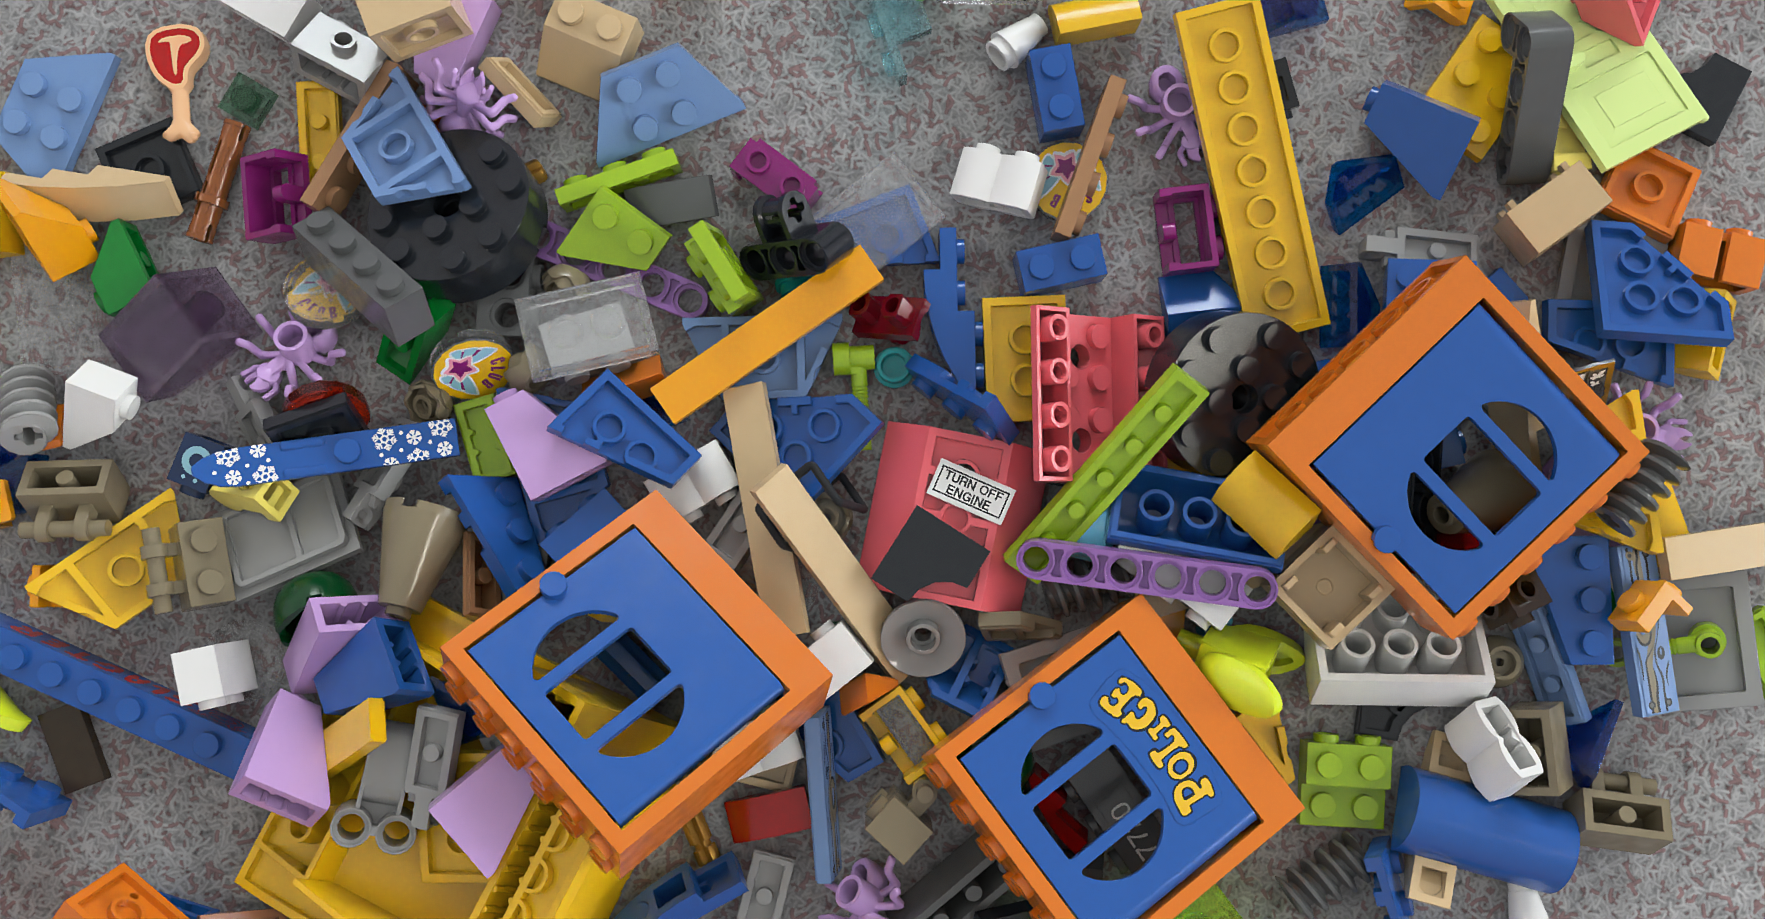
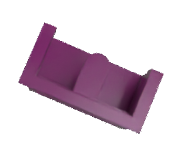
(773, 172)
(266, 195)
(1205, 211)

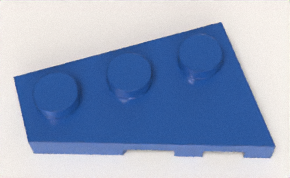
(626, 431)
(852, 742)
(29, 799)

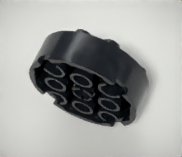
(470, 239)
(1249, 369)

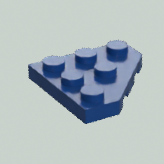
(1649, 293)
(816, 430)

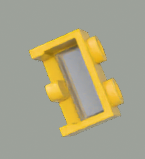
(903, 729)

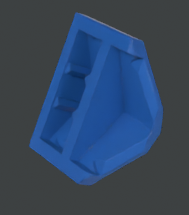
(1193, 294)
(973, 678)

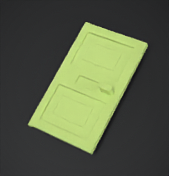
(1617, 93)

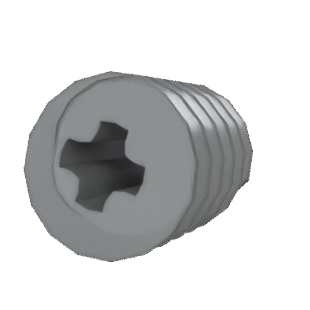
(27, 409)

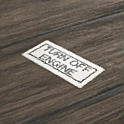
(971, 491)

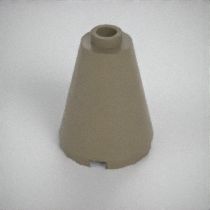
(1488, 488)
(414, 553)

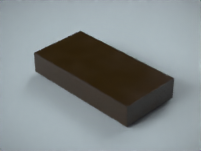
(74, 748)

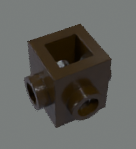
(1515, 610)

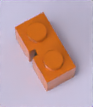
(1719, 258)

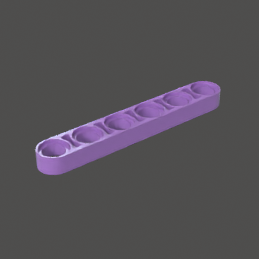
(673, 284)
(1144, 581)

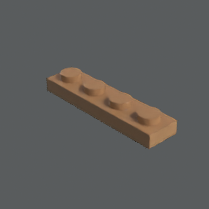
(1096, 145)
(338, 173)

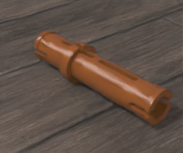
(217, 184)

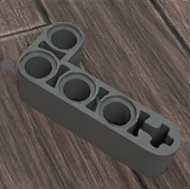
(1535, 94)

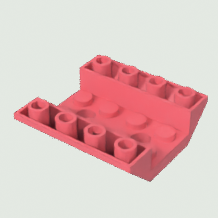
(1086, 397)
(901, 484)

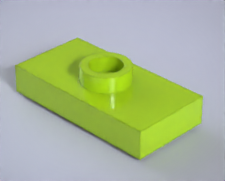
(480, 439)

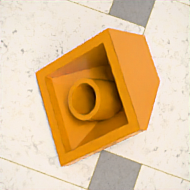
(49, 231)

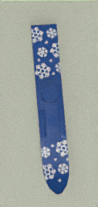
(329, 454)

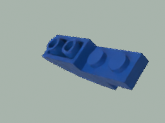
(953, 330)
(689, 892)

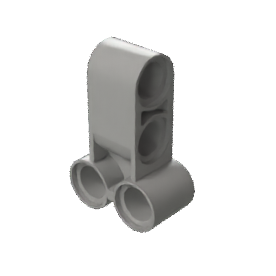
(381, 794)

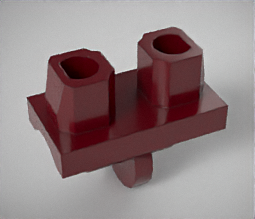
(888, 317)

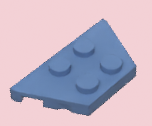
(657, 101)
(54, 109)
(402, 148)
(787, 373)

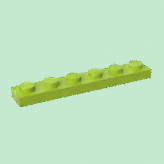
(1113, 464)

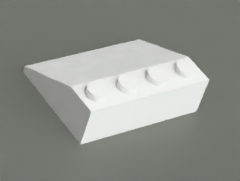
(1399, 664)

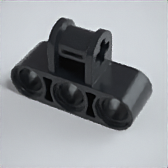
(792, 240)

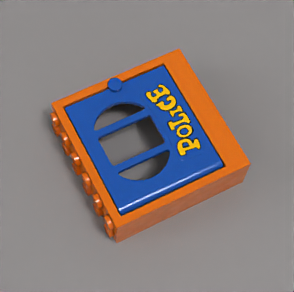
(1173, 731)

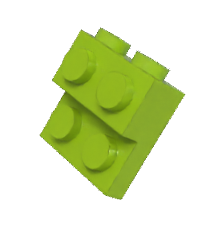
(717, 261)
(1343, 781)

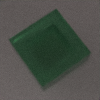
(248, 101)

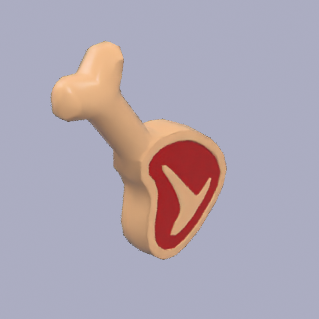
(174, 58)

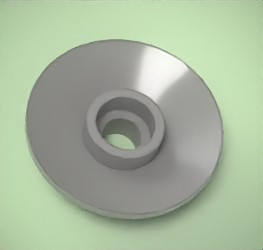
(927, 653)

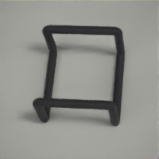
(858, 504)

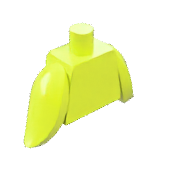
(1240, 664)

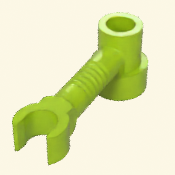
(855, 362)
(1691, 643)

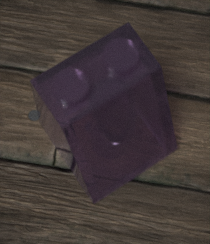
(178, 330)

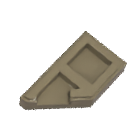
(1017, 626)

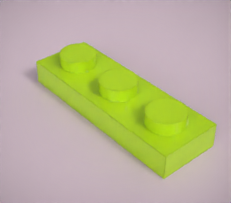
(618, 176)

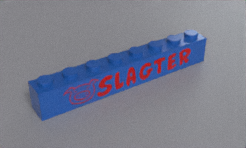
(121, 697)

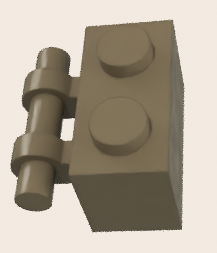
(71, 499)
(199, 566)
(1546, 731)
(1623, 818)
(901, 820)

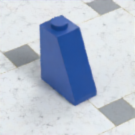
(1420, 133)
(375, 664)

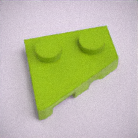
(615, 234)

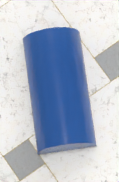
(1176, 516)
(1497, 839)

